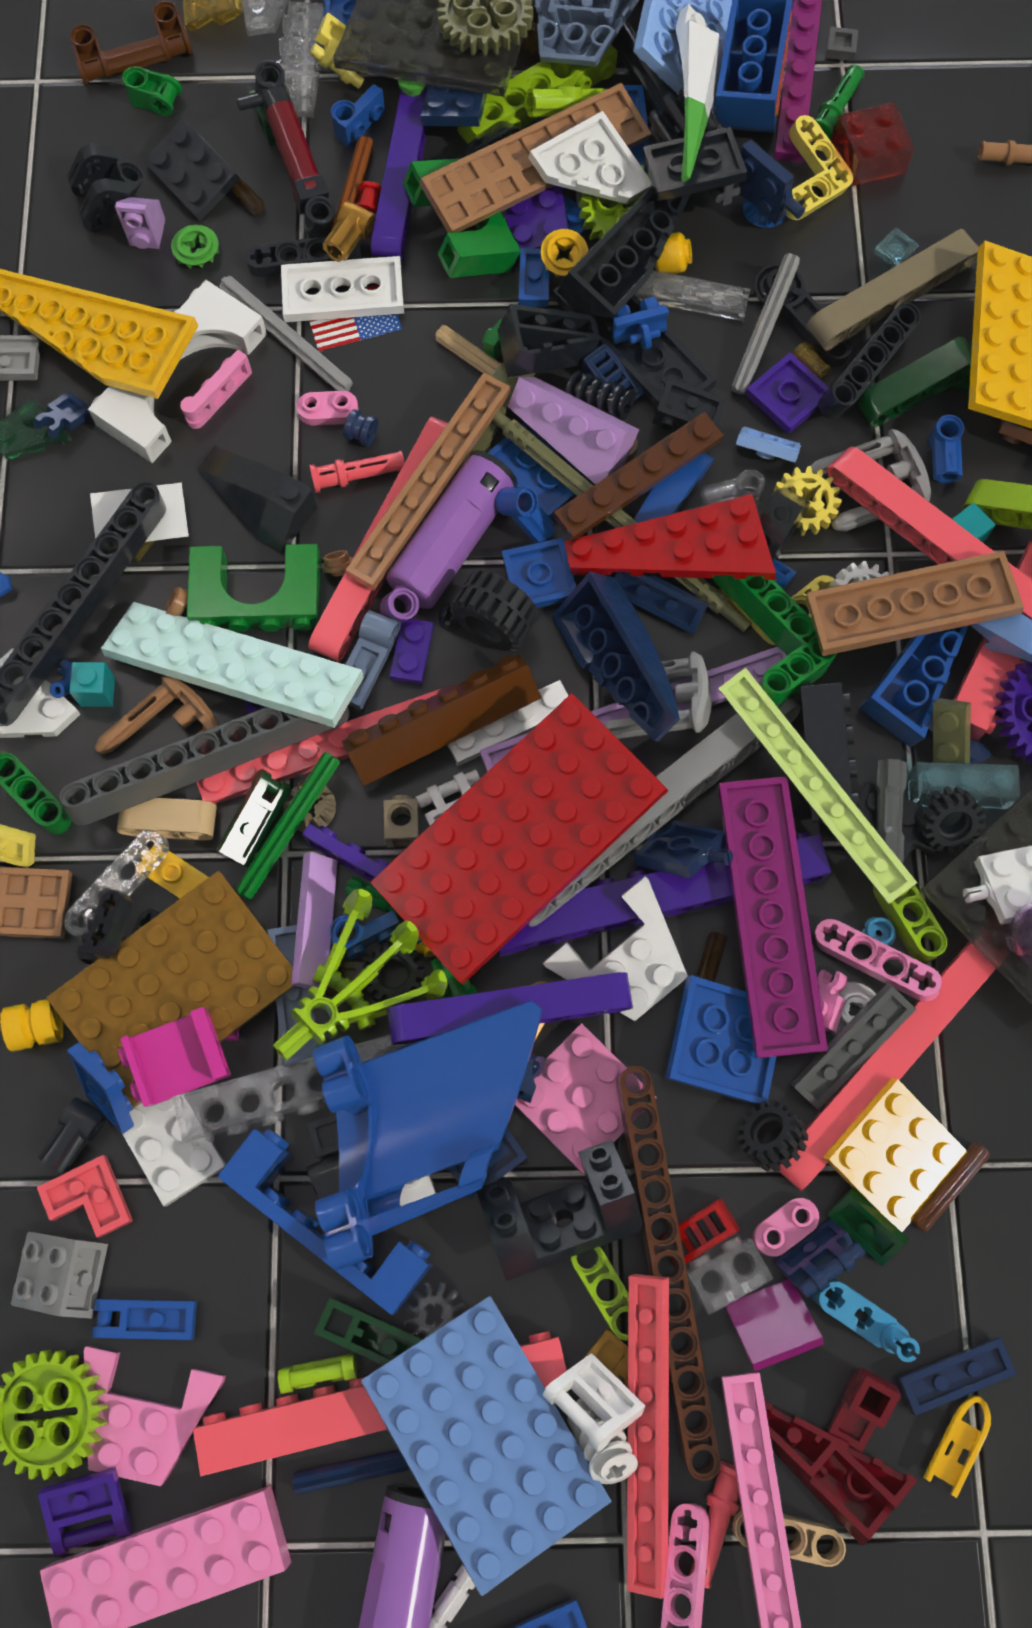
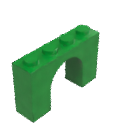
(467, 252)
(293, 606)

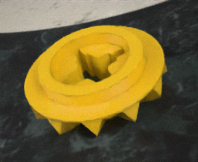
(563, 240)

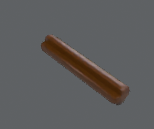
(951, 1187)

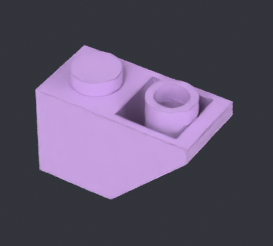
(141, 221)

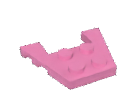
(144, 1435)

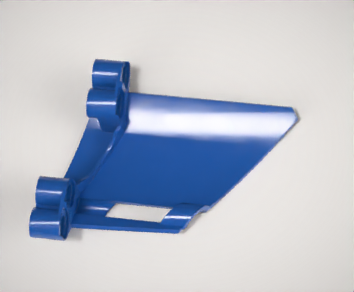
(415, 1117)

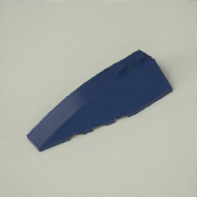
(618, 651)

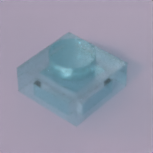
(896, 248)

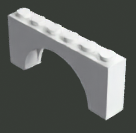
(221, 323)

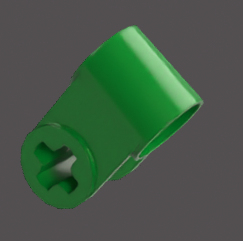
(149, 92)

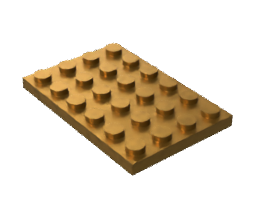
(188, 957)

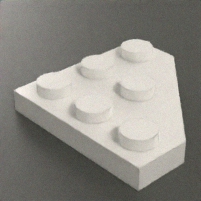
(592, 161)
(42, 715)

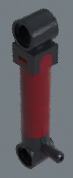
(308, 185)

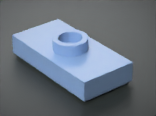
(768, 445)

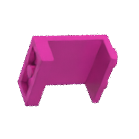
(174, 1058)

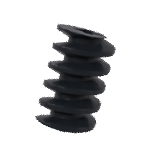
(602, 397)

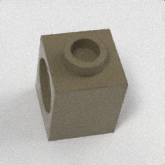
(401, 835)

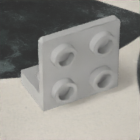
(59, 1275)

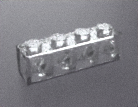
(300, 67)

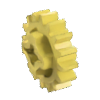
(813, 486)

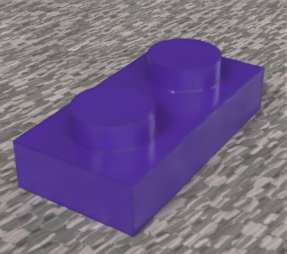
(411, 652)

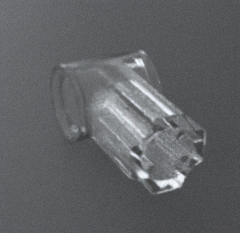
(735, 488)

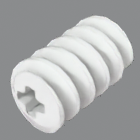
(611, 1463)

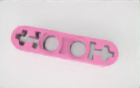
(880, 955)
(675, 1581)

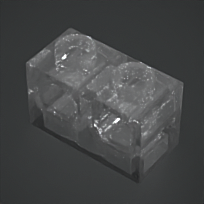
(732, 1284)

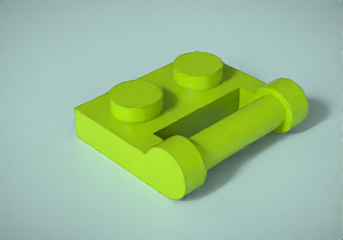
(310, 1373)

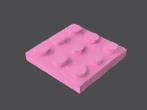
(578, 1096)

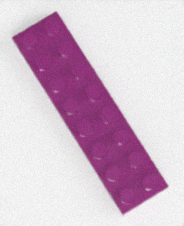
(772, 918)

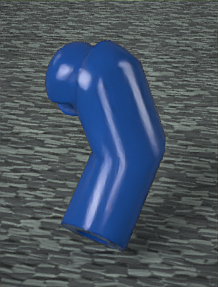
(62, 687)

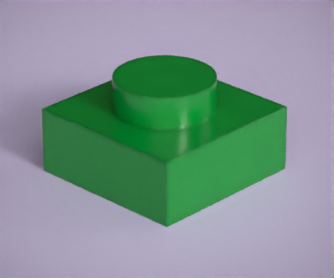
(491, 341)

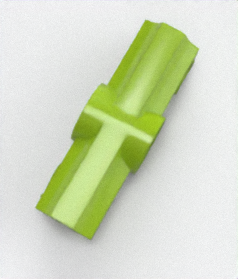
(552, 101)

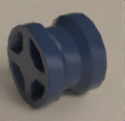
(360, 427)

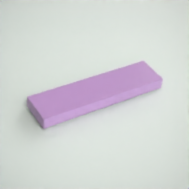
(314, 918)

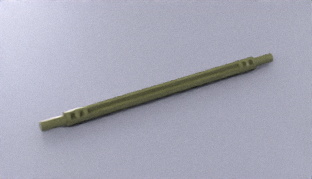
(578, 484)

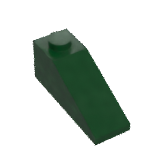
(363, 1332)

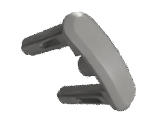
(909, 467)
(696, 692)

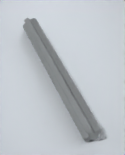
(288, 336)

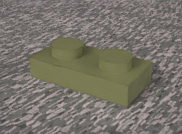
(951, 731)

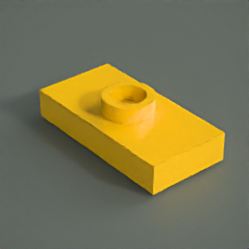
(175, 875)

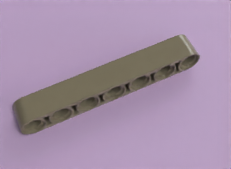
(898, 285)

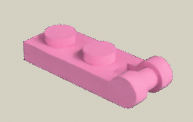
(216, 390)

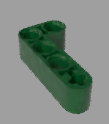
(918, 382)

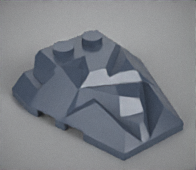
(579, 29)

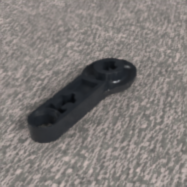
(798, 309)

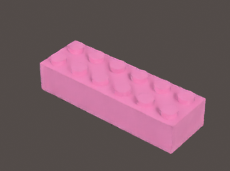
(168, 1565)

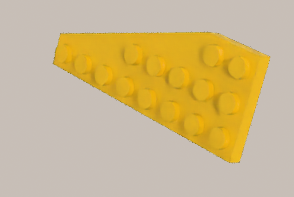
(104, 335)

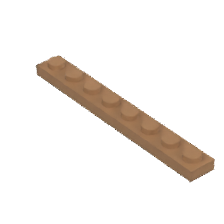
(428, 481)

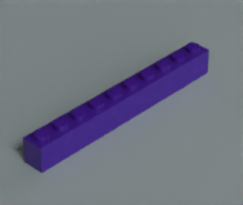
(604, 909)

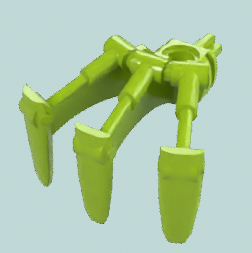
(404, 939)

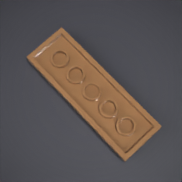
(914, 603)

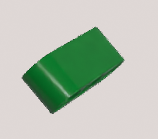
(41, 803)

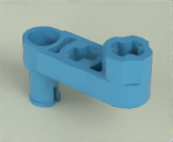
(878, 1328)

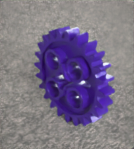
(1017, 710)

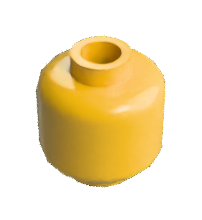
(676, 255)

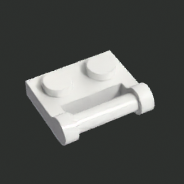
(602, 1393)

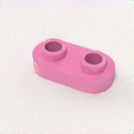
(326, 409)
(787, 1227)

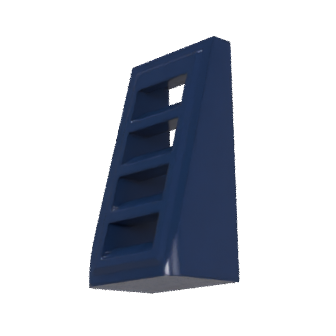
(604, 360)

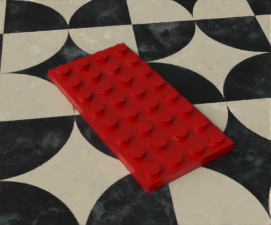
(518, 837)

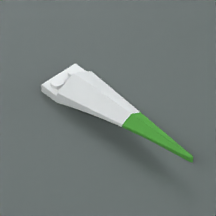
(701, 65)

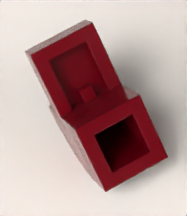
(865, 1404)

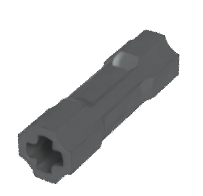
(890, 786)

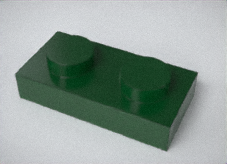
(867, 1226)

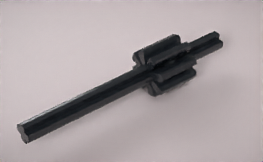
(669, 108)

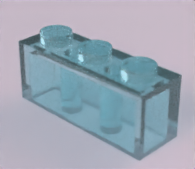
(988, 783)

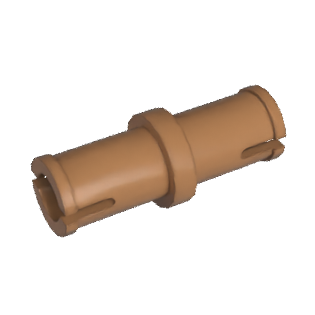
(1005, 152)

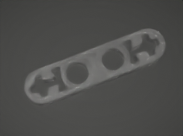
(112, 877)

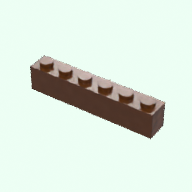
(441, 718)

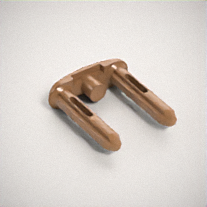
(170, 689)

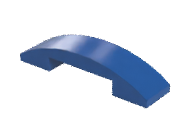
(671, 493)

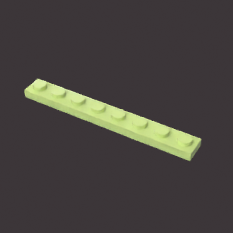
(817, 786)

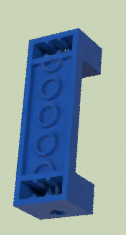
(252, 1174)

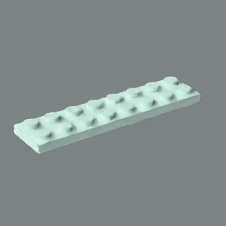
(234, 664)

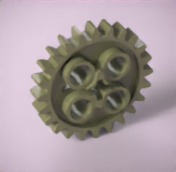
(484, 23)

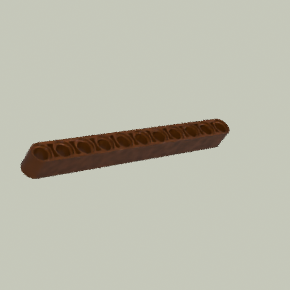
(684, 1320)

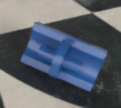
(640, 325)

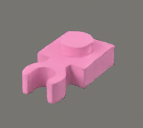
(831, 1002)

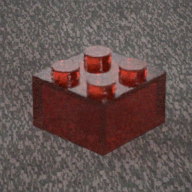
(873, 143)

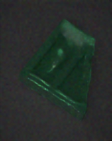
(20, 435)

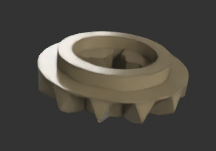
(324, 809)

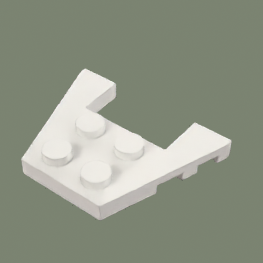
(645, 955)

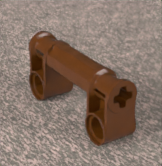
(96, 63)

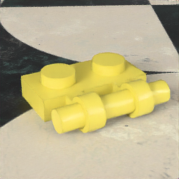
(329, 36)

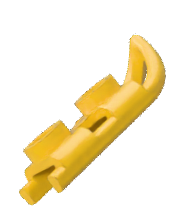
(963, 1437)

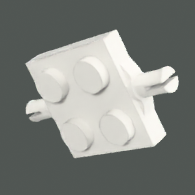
(1004, 881)

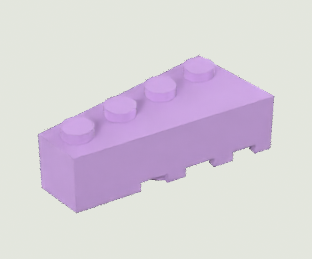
(577, 430)

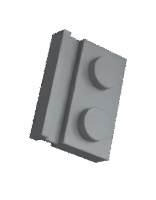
(19, 357)

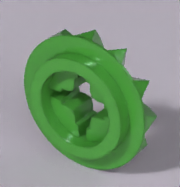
(188, 238)

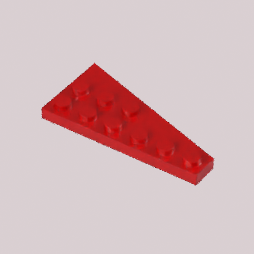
(685, 544)

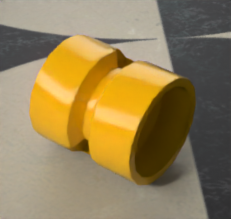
(25, 1025)

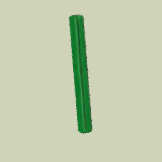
(287, 825)

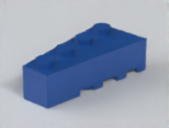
(912, 684)

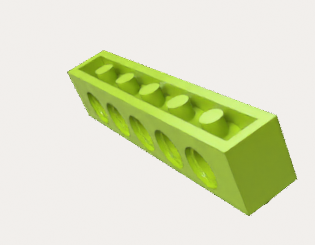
(540, 76)

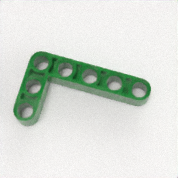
(787, 627)

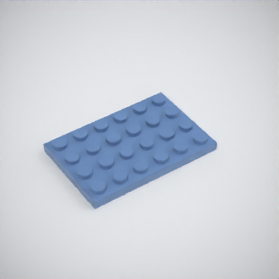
(485, 1444)

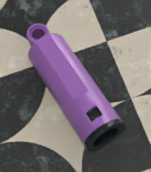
(446, 535)
(403, 1562)

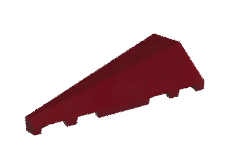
(847, 1482)

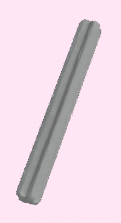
(765, 323)

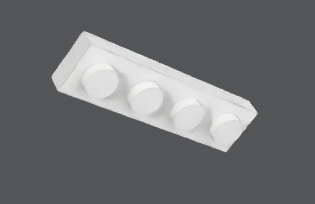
(510, 726)

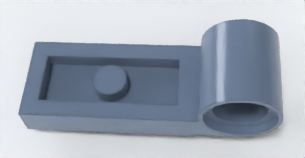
(371, 651)

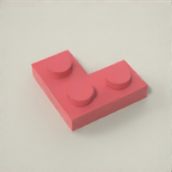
(92, 1187)

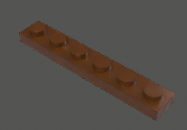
(637, 476)

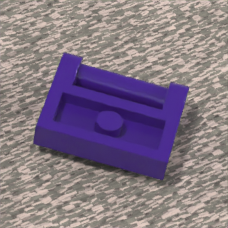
(81, 1501)

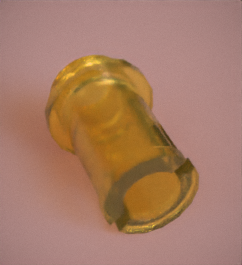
(811, 360)

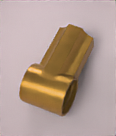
(351, 226)

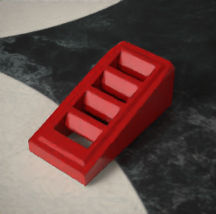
(726, 1219)

